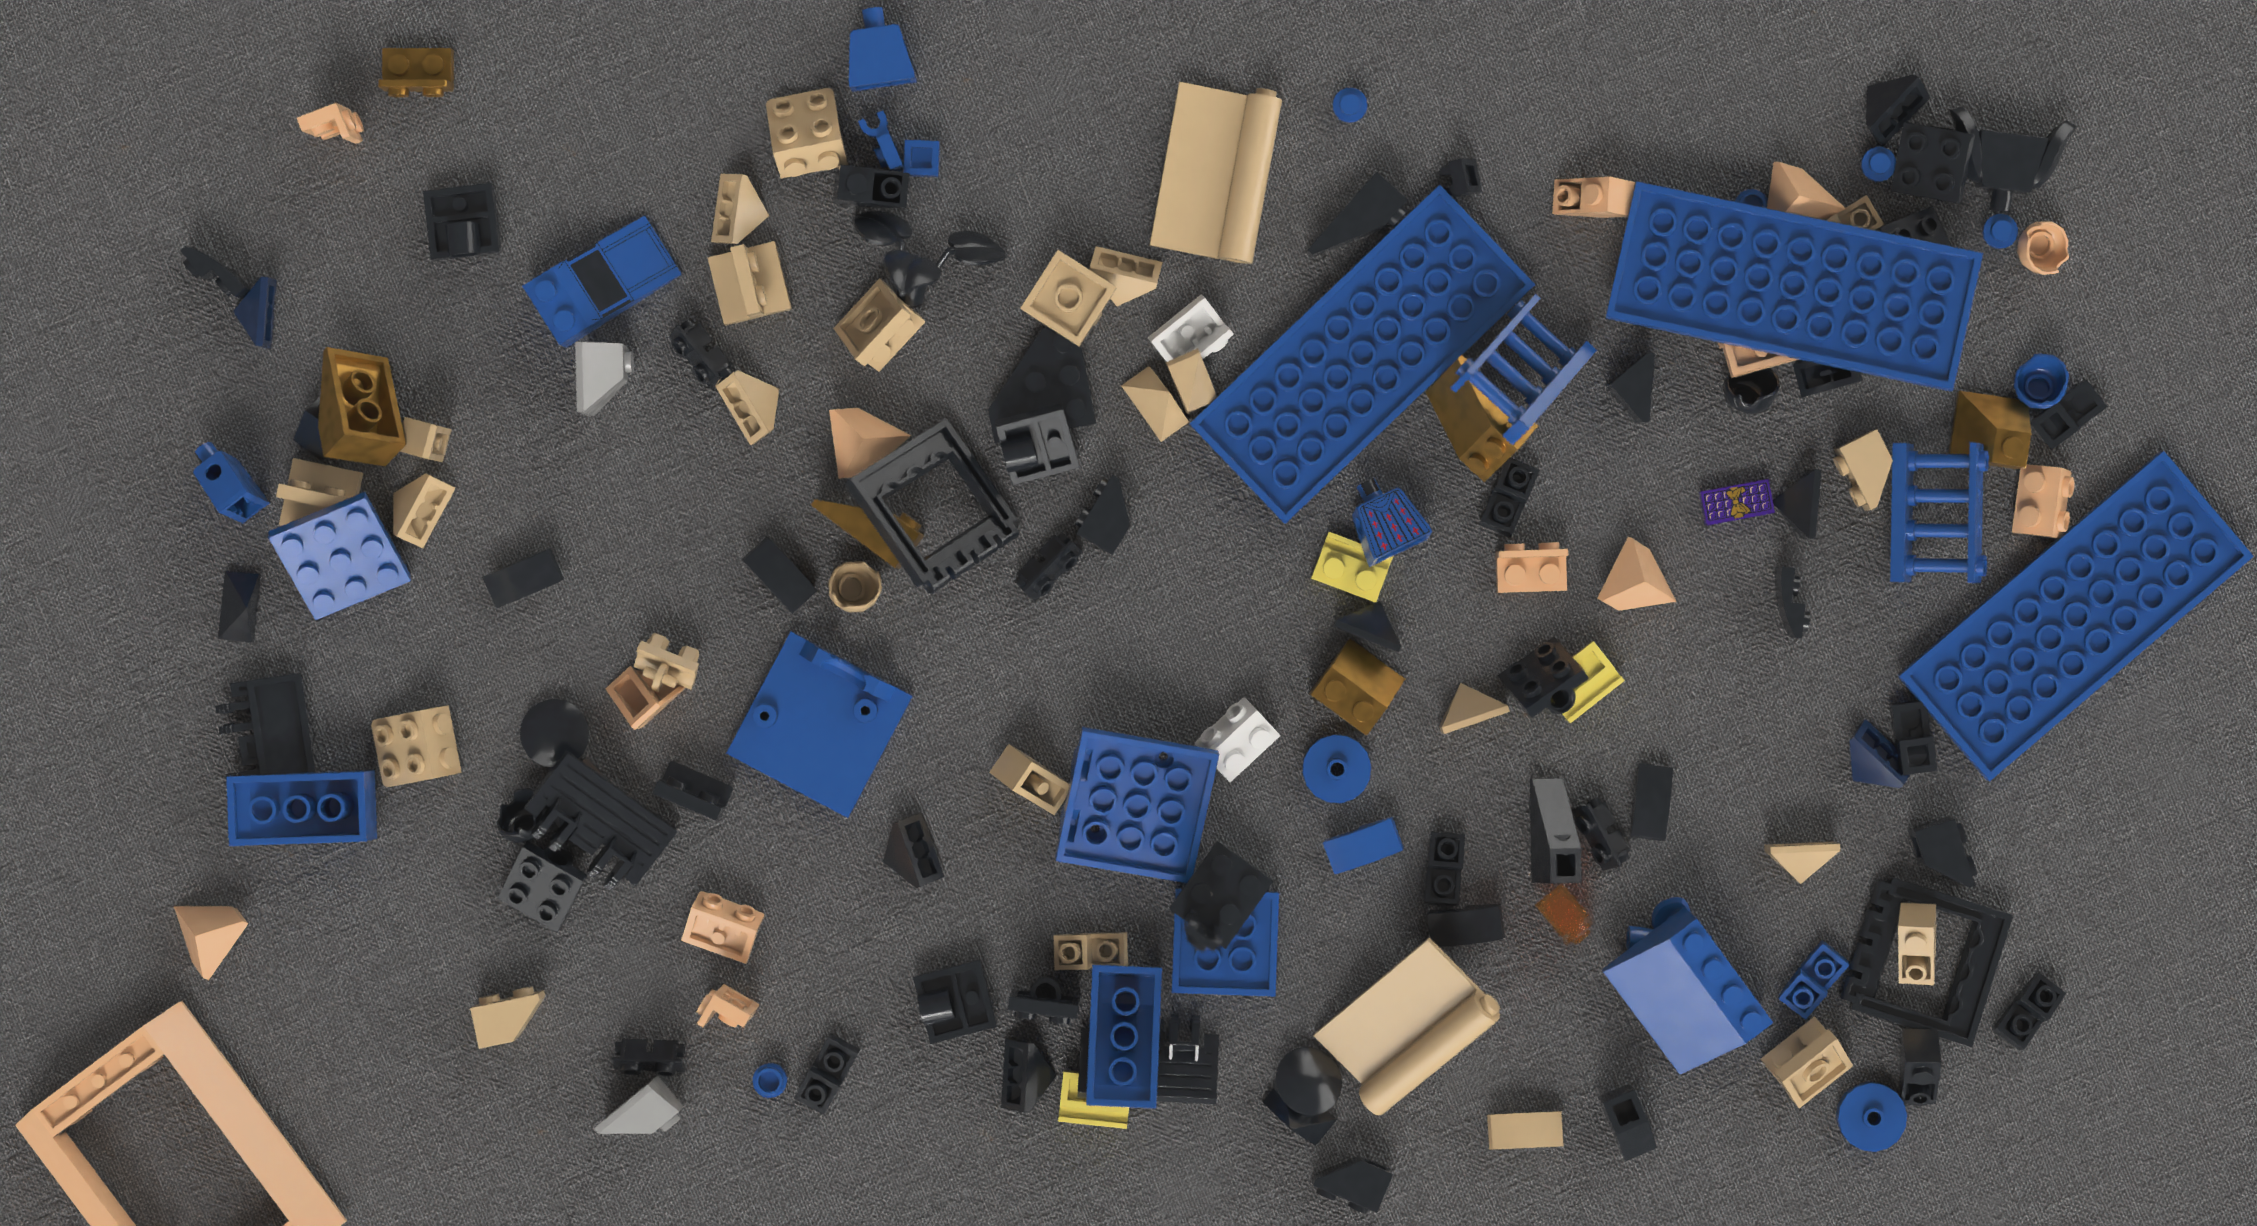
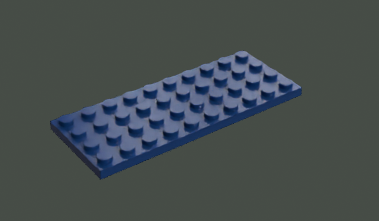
(1794, 286)
(1362, 354)
(2075, 615)

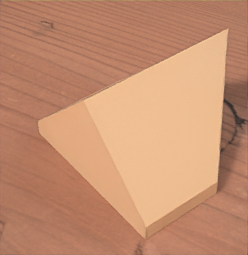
(1798, 193)
(861, 440)
(1635, 580)
(636, 699)
(209, 934)

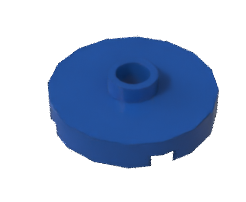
(1330, 751)
(1855, 1108)

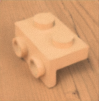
(2043, 501)

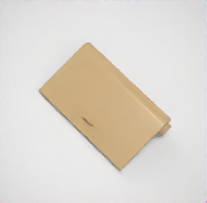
(1216, 172)
(1408, 1025)

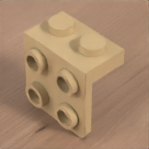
(805, 133)
(416, 746)

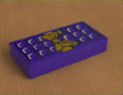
(1736, 502)

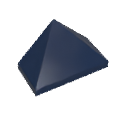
(257, 312)
(1874, 758)

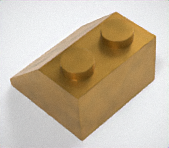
(1357, 687)

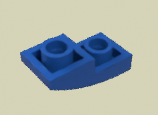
(1363, 845)
(1813, 979)

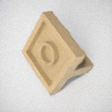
(749, 282)
(1068, 298)
(878, 326)
(315, 487)
(1807, 1061)

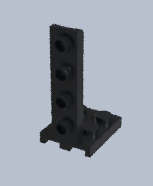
(1219, 898)

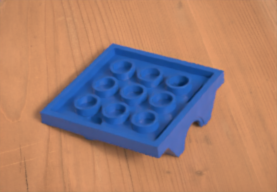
(816, 724)
(1144, 805)

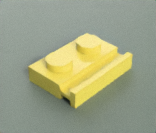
(1346, 568)
(1601, 680)
(1075, 1110)

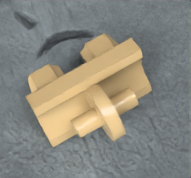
(665, 666)

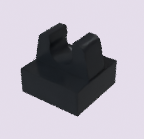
(1464, 177)

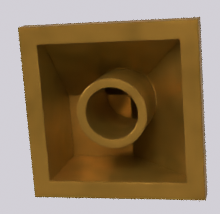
(1995, 422)

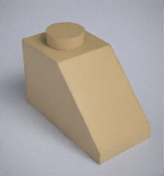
(425, 439)
(1030, 779)

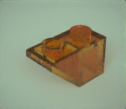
(1565, 915)

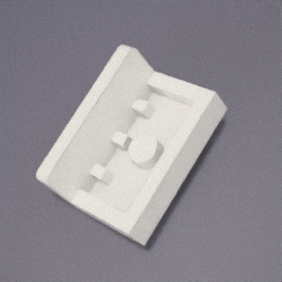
(1191, 329)
(1238, 737)

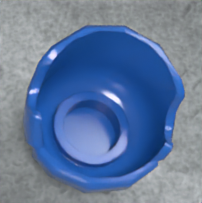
(2041, 381)

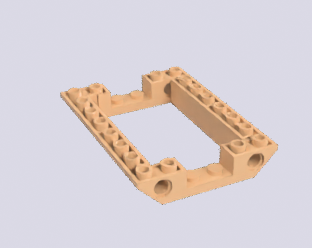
(219, 1091)

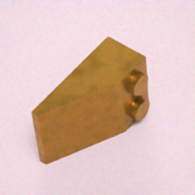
(359, 408)
(1473, 424)
(857, 524)

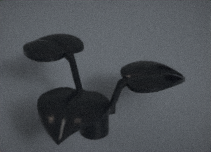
(914, 273)

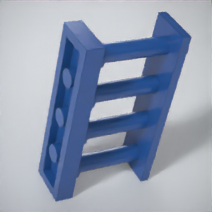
(1536, 397)
(1907, 495)

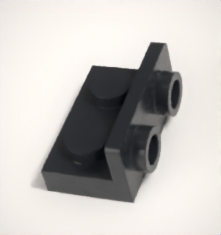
(694, 790)

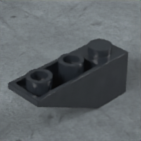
(1553, 834)

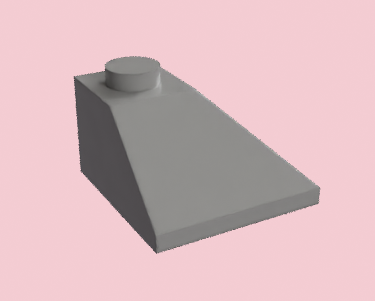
(600, 373)
(644, 1111)

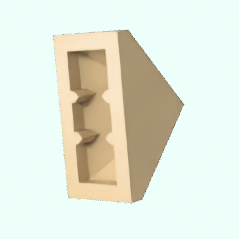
(736, 210)
(1127, 272)
(1192, 380)
(750, 403)
(1155, 403)
(419, 508)
(1470, 708)
(1802, 858)

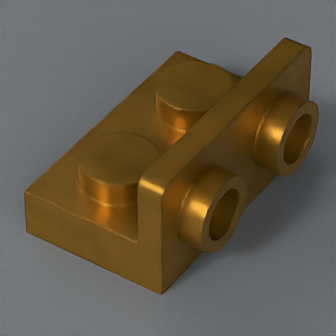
(417, 71)

